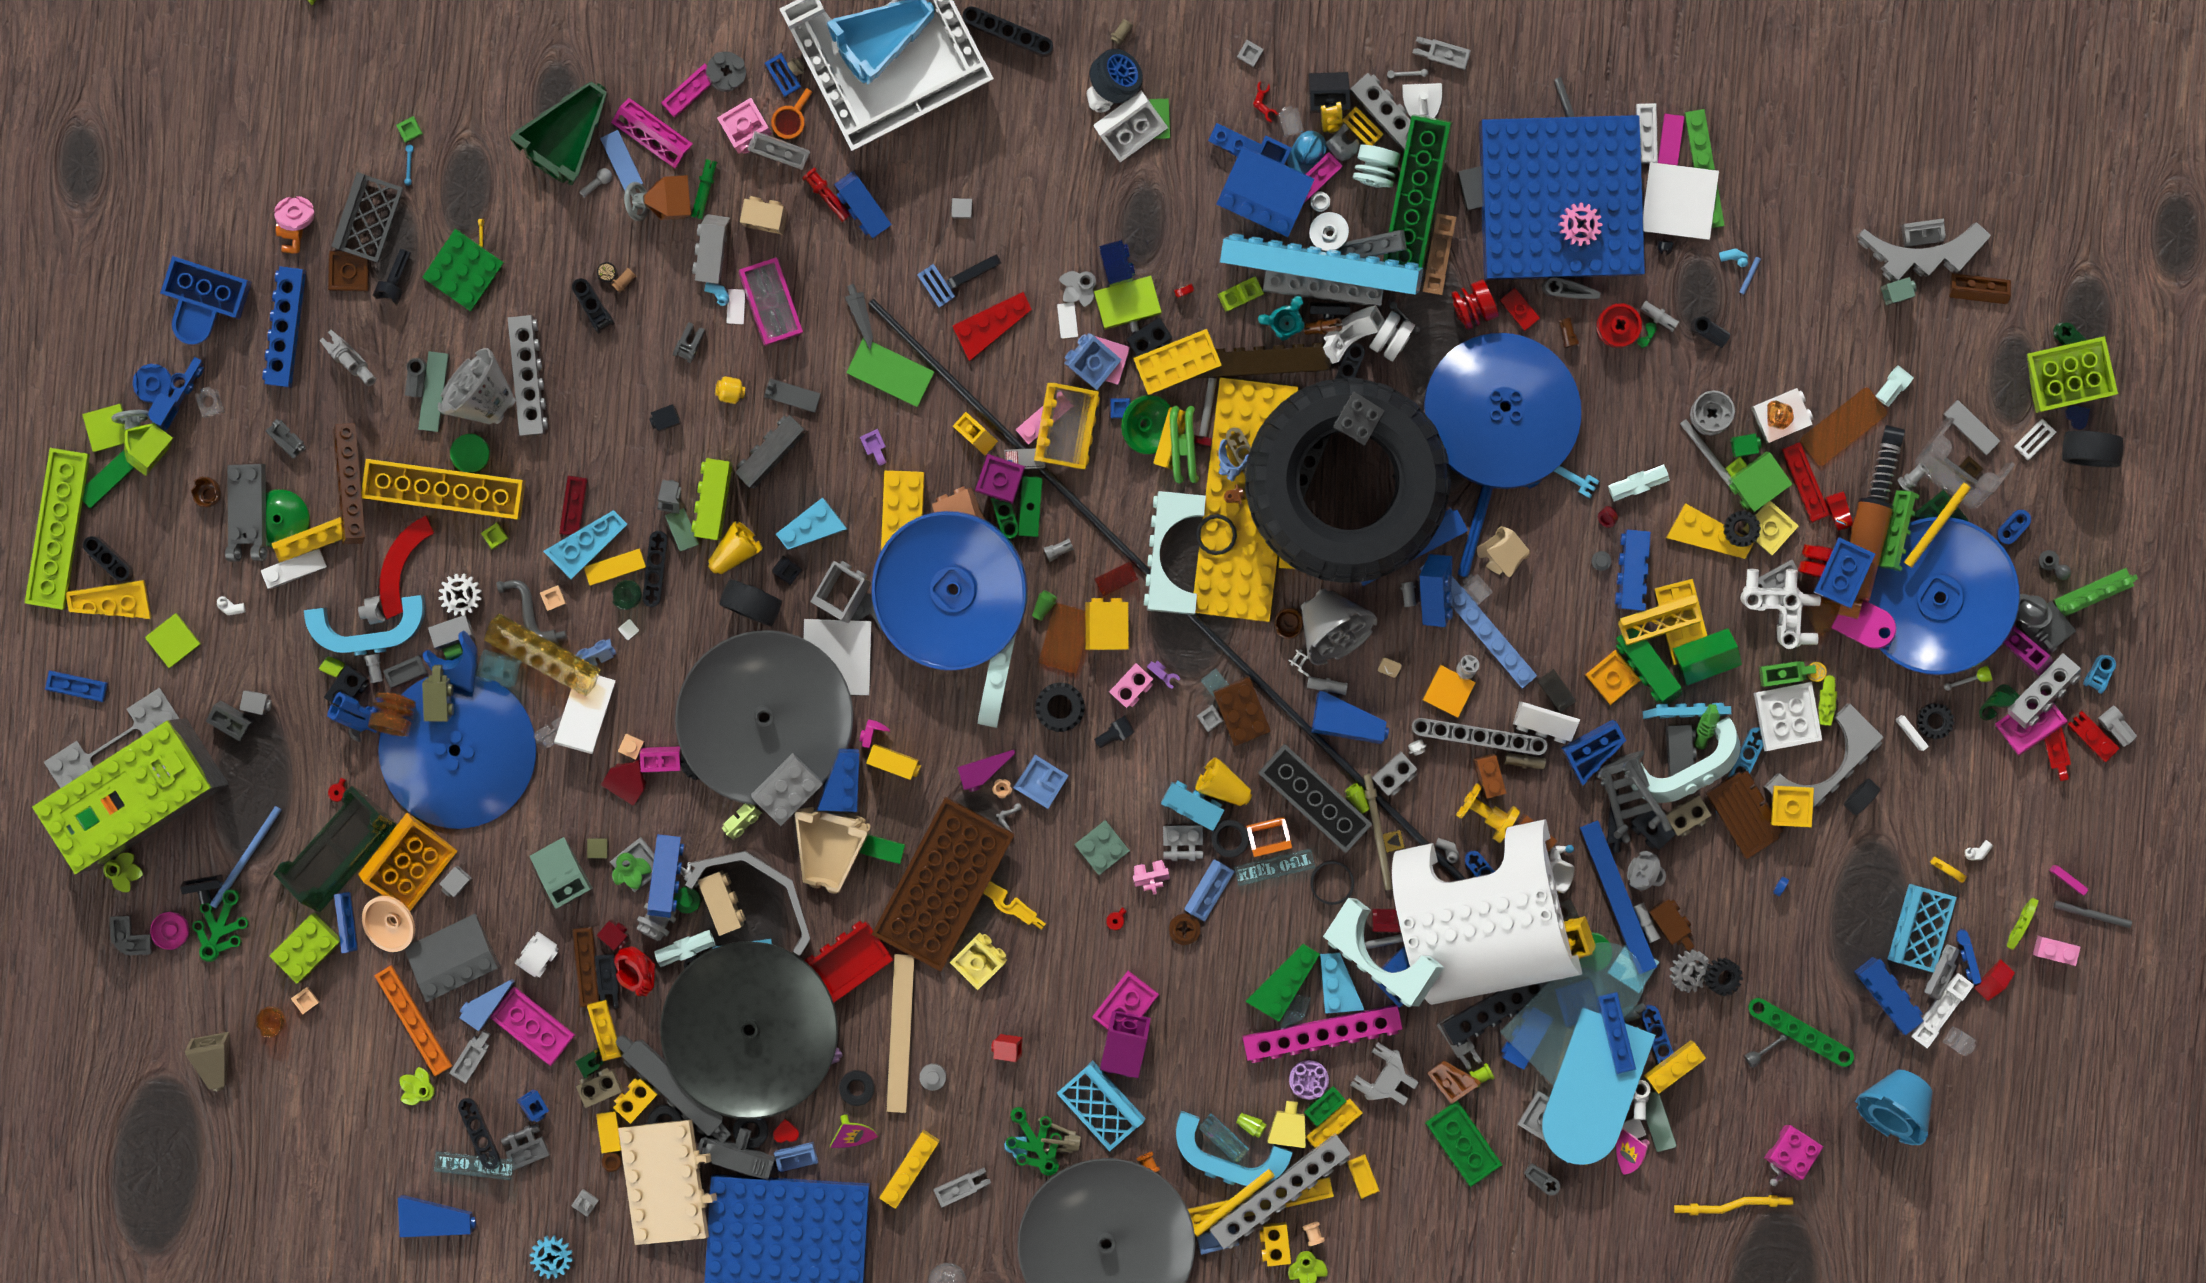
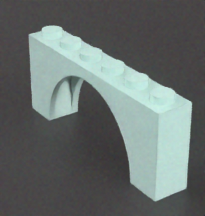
(1162, 593)
(1348, 936)

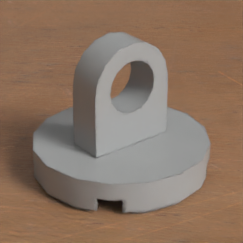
(1645, 870)

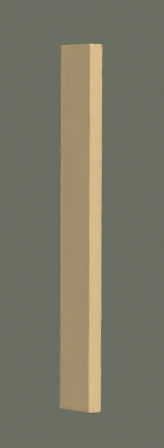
(900, 1033)

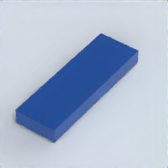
(76, 686)
(345, 922)

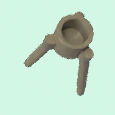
(1070, 1142)

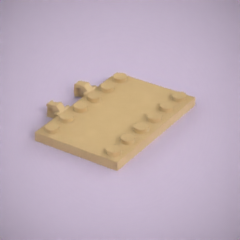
(664, 1182)

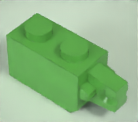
(1784, 673)

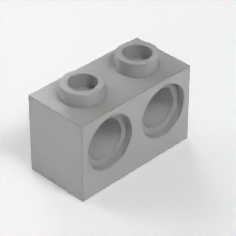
(1391, 769)

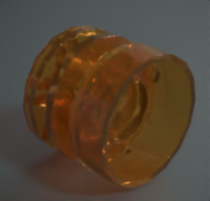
(392, 714)

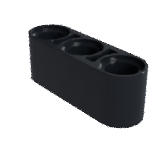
(99, 554)

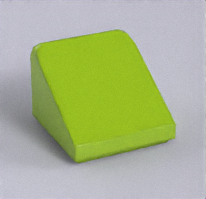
(332, 666)

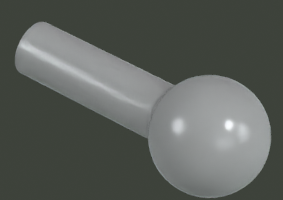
(603, 177)

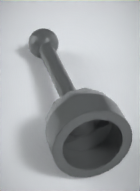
(1754, 1058)

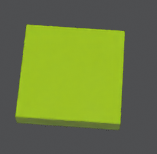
(102, 430)
(172, 640)

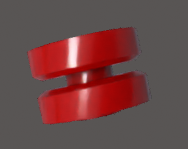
(1627, 317)
(1820, 557)

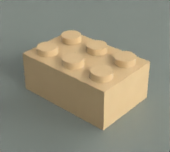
(763, 216)
(721, 902)

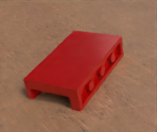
(850, 960)

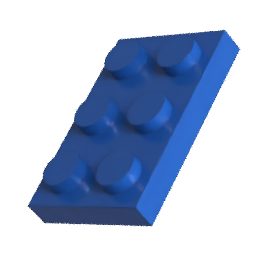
(1844, 573)

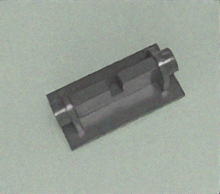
(289, 442)

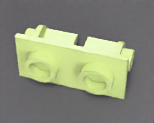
(735, 827)

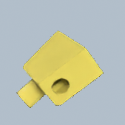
(1288, 1127)

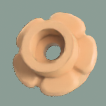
(1002, 793)

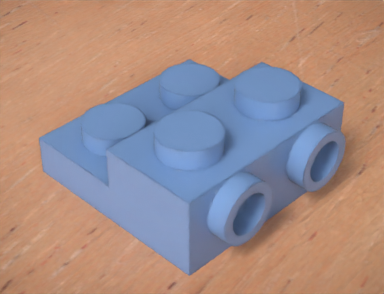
(1092, 360)

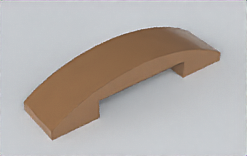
(1439, 254)

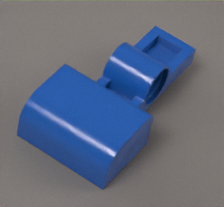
(1233, 142)
(166, 408)

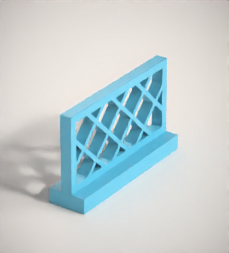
(1907, 920)
(1111, 1092)

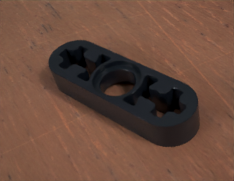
(973, 271)

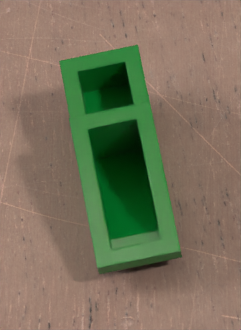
(883, 849)

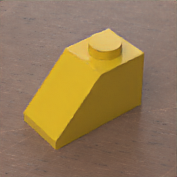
(975, 433)

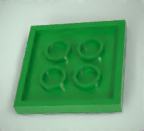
(463, 270)

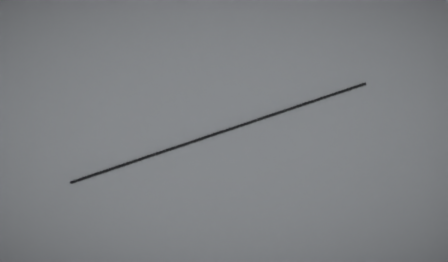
(1145, 570)

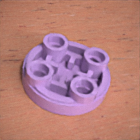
(1308, 1079)

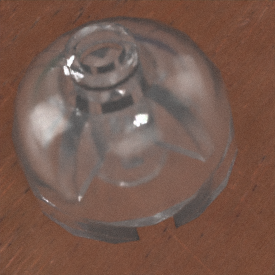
(947, 1274)

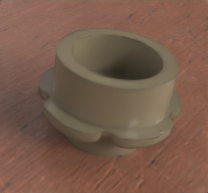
(796, 66)

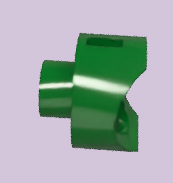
(687, 900)

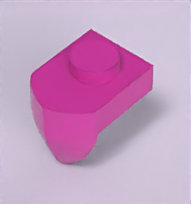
(867, 734)

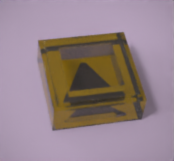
(1393, 841)

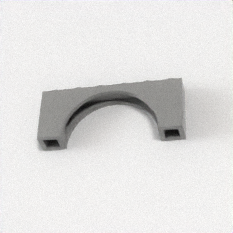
(1859, 741)

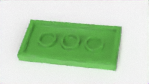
(890, 372)

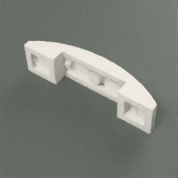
(1941, 1010)

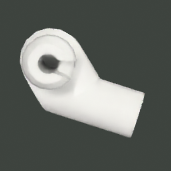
(229, 608)
(1978, 853)

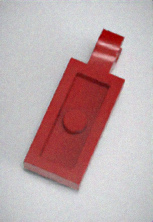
(2058, 753)

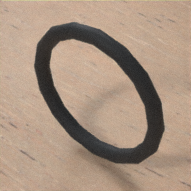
(1214, 517)

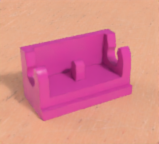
(660, 759)

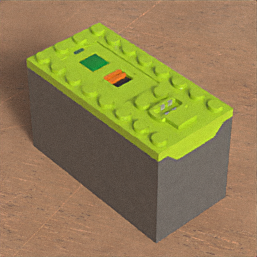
(130, 795)

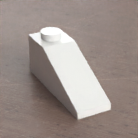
(293, 569)

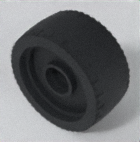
(2092, 449)
(750, 602)

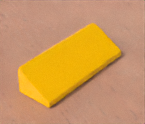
(1164, 453)

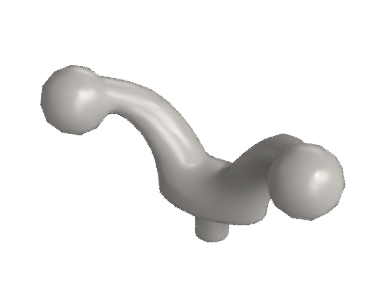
(1017, 807)
(1774, 1181)

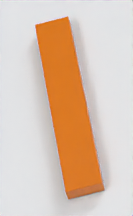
(413, 1020)

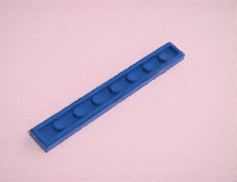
(1617, 895)

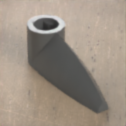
(1569, 289)

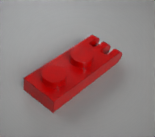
(2094, 737)

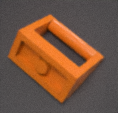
(1270, 848)

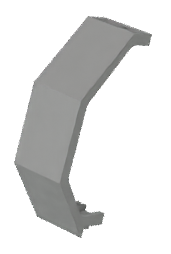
(693, 875)

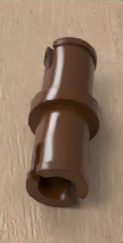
(1323, 326)

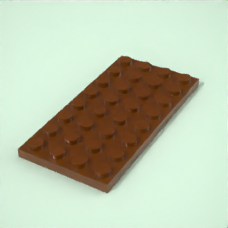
(943, 883)

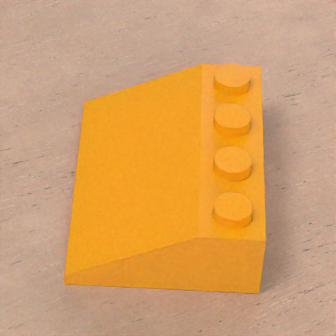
(407, 862)

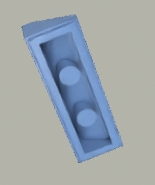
(1209, 890)

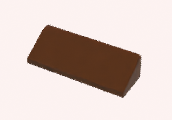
(1980, 288)

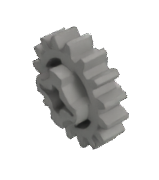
(1689, 970)

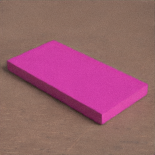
(532, 1026)

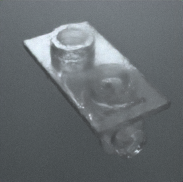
(545, 736)

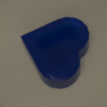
(2078, 416)

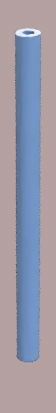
(246, 856)

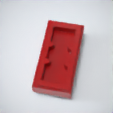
(1519, 309)

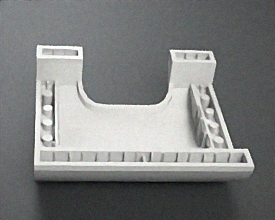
(923, 77)
(1487, 928)

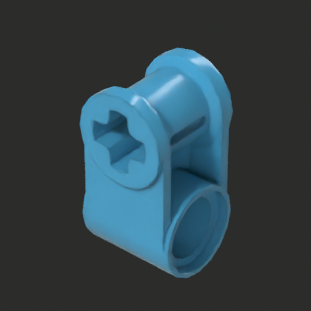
(2100, 674)

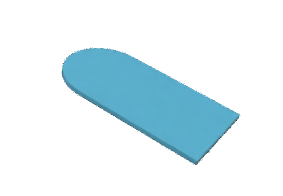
(1588, 1095)

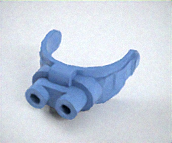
(1226, 467)

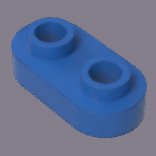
(2013, 527)

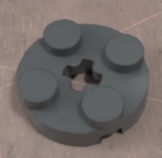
(735, 65)

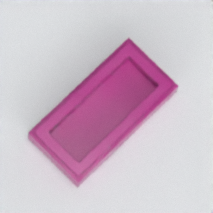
(2068, 879)

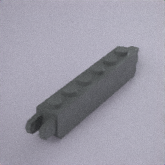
(655, 1070)

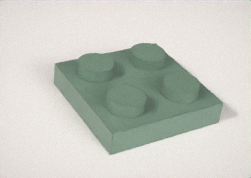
(1102, 847)

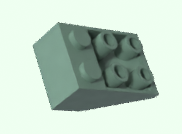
(560, 872)

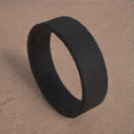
(1337, 902)

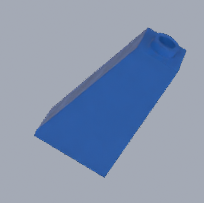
(1344, 720)
(428, 1218)

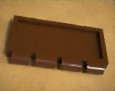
(1743, 814)

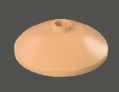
(388, 923)

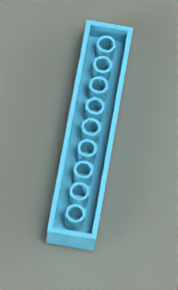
(1321, 265)

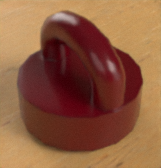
(1607, 517)

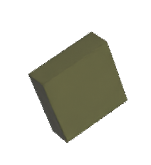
(597, 848)

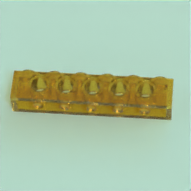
(542, 654)

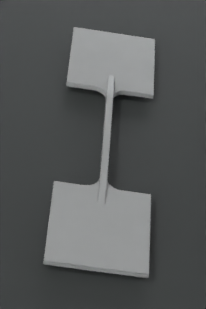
(147, 715)

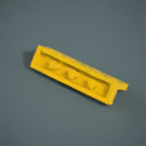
(308, 540)
(1657, 613)

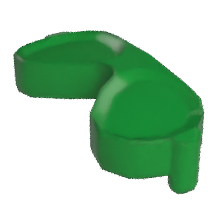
(1650, 329)

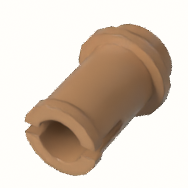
(625, 278)

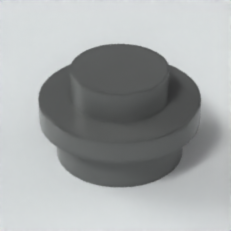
(1601, 560)

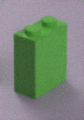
(1759, 482)

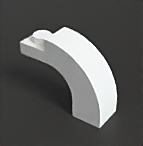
(1354, 327)

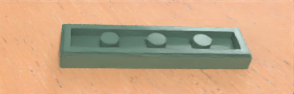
(433, 387)

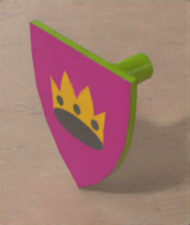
(852, 1134)

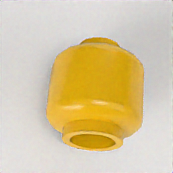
(729, 390)

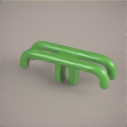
(1183, 445)

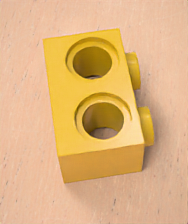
(639, 1103)
(1280, 1243)

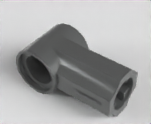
(415, 380)

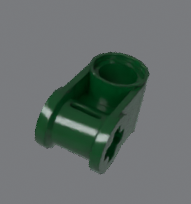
(2072, 335)

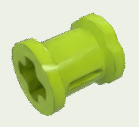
(1482, 1074)

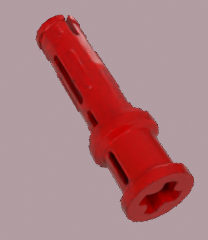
(821, 187)

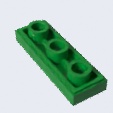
(1030, 494)

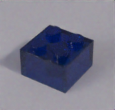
(1116, 264)

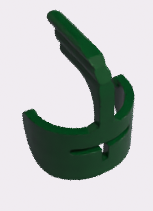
(2002, 697)

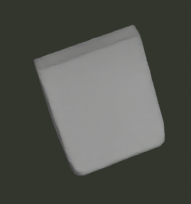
(961, 208)

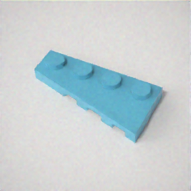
(1683, 711)

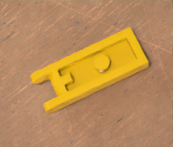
(1331, 118)

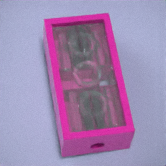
(770, 302)

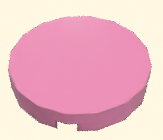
(294, 213)

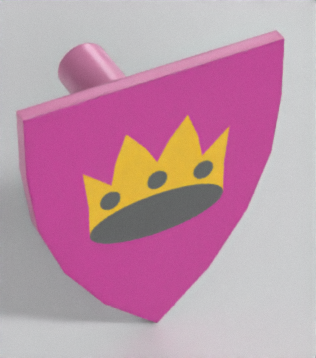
(1630, 1151)

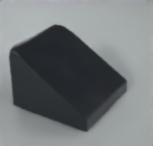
(786, 570)

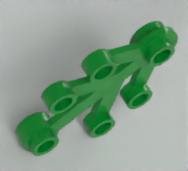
(218, 929)
(1035, 1144)

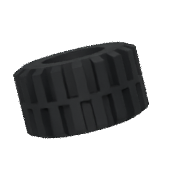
(1051, 722)

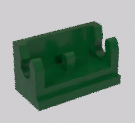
(587, 1065)

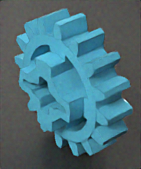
(549, 1248)

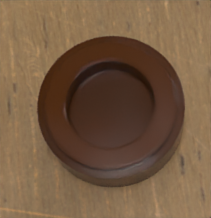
(611, 1161)

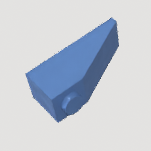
(480, 1009)

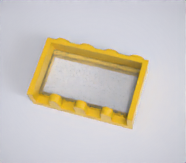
(1066, 426)

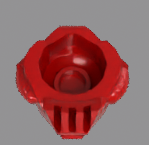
(635, 966)

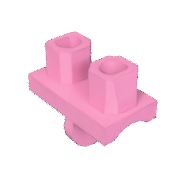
(1151, 879)

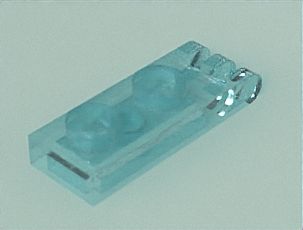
(1223, 1138)

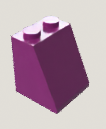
(1125, 1044)

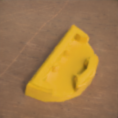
(1948, 869)

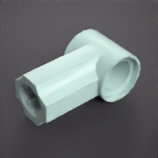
(1897, 382)

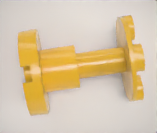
(1494, 816)

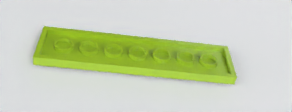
(57, 528)

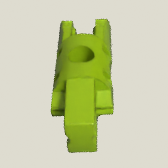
(1827, 701)

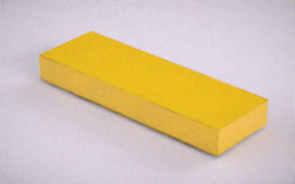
(615, 567)
(604, 1030)
(1334, 1123)

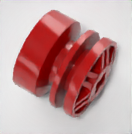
(1474, 304)

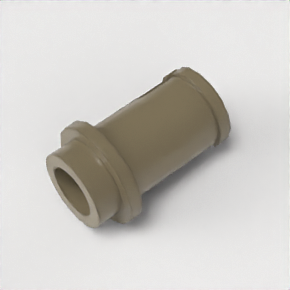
(1121, 32)

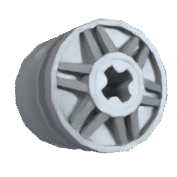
(1723, 409)

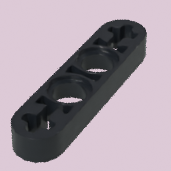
(651, 568)
(476, 1135)

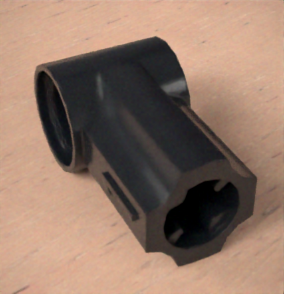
(1711, 332)

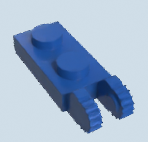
(1968, 955)

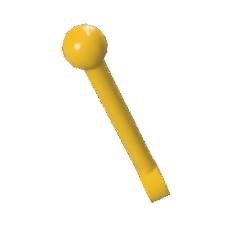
(481, 223)

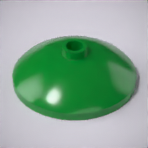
(1153, 412)
(293, 514)

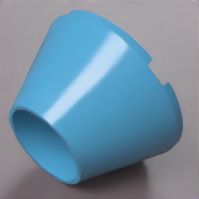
(1898, 1106)

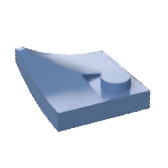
(1040, 781)

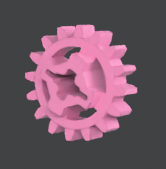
(1573, 218)

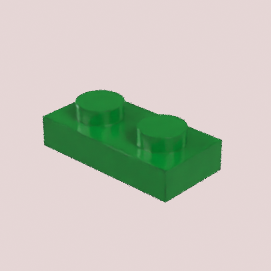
(1325, 1106)

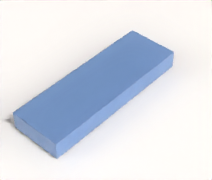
(621, 159)

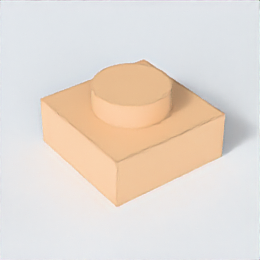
(553, 598)
(631, 746)
(305, 1000)

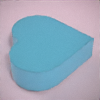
(1015, 1151)

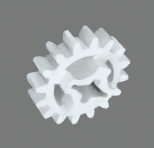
(452, 605)

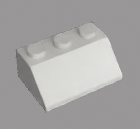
(1130, 126)
(1545, 722)

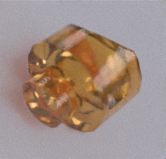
(1779, 415)

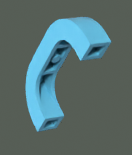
(412, 619)
(1215, 1166)

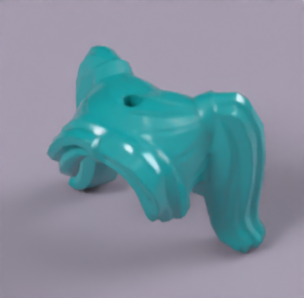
(1284, 314)

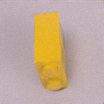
(1106, 624)
(893, 762)

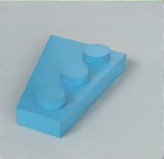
(1337, 985)

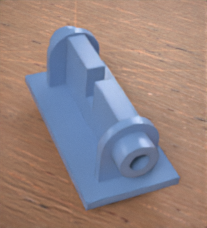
(602, 650)

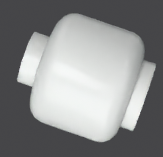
(1096, 102)

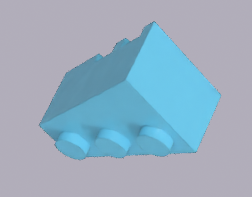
(1192, 805)

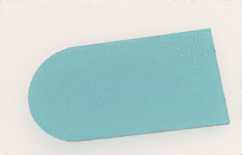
(1548, 1020)

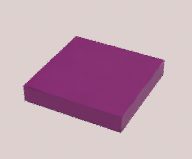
(999, 478)

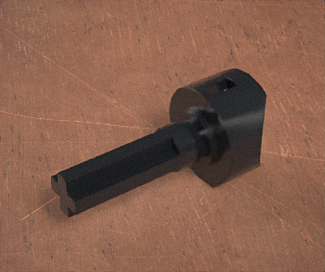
(389, 289)

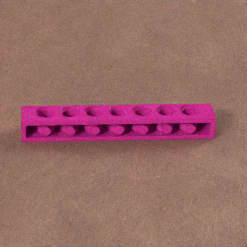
(1389, 1013)

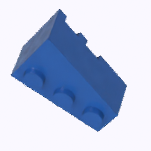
(1436, 590)
(1593, 749)
(842, 784)

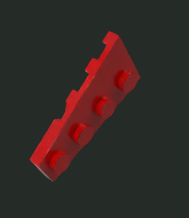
(985, 327)

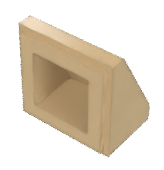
(1389, 667)

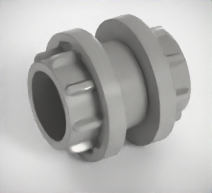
(654, 926)

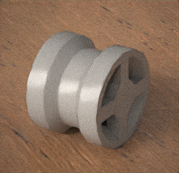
(1467, 662)

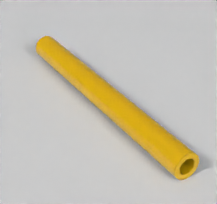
(1937, 525)
(1233, 1202)

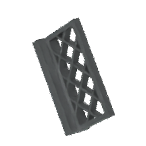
(350, 216)

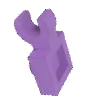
(874, 444)
(1158, 669)

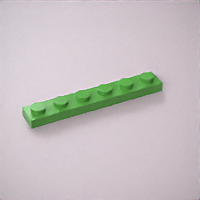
(1702, 154)

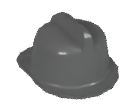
(2034, 611)

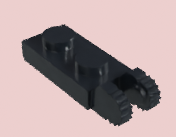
(606, 977)

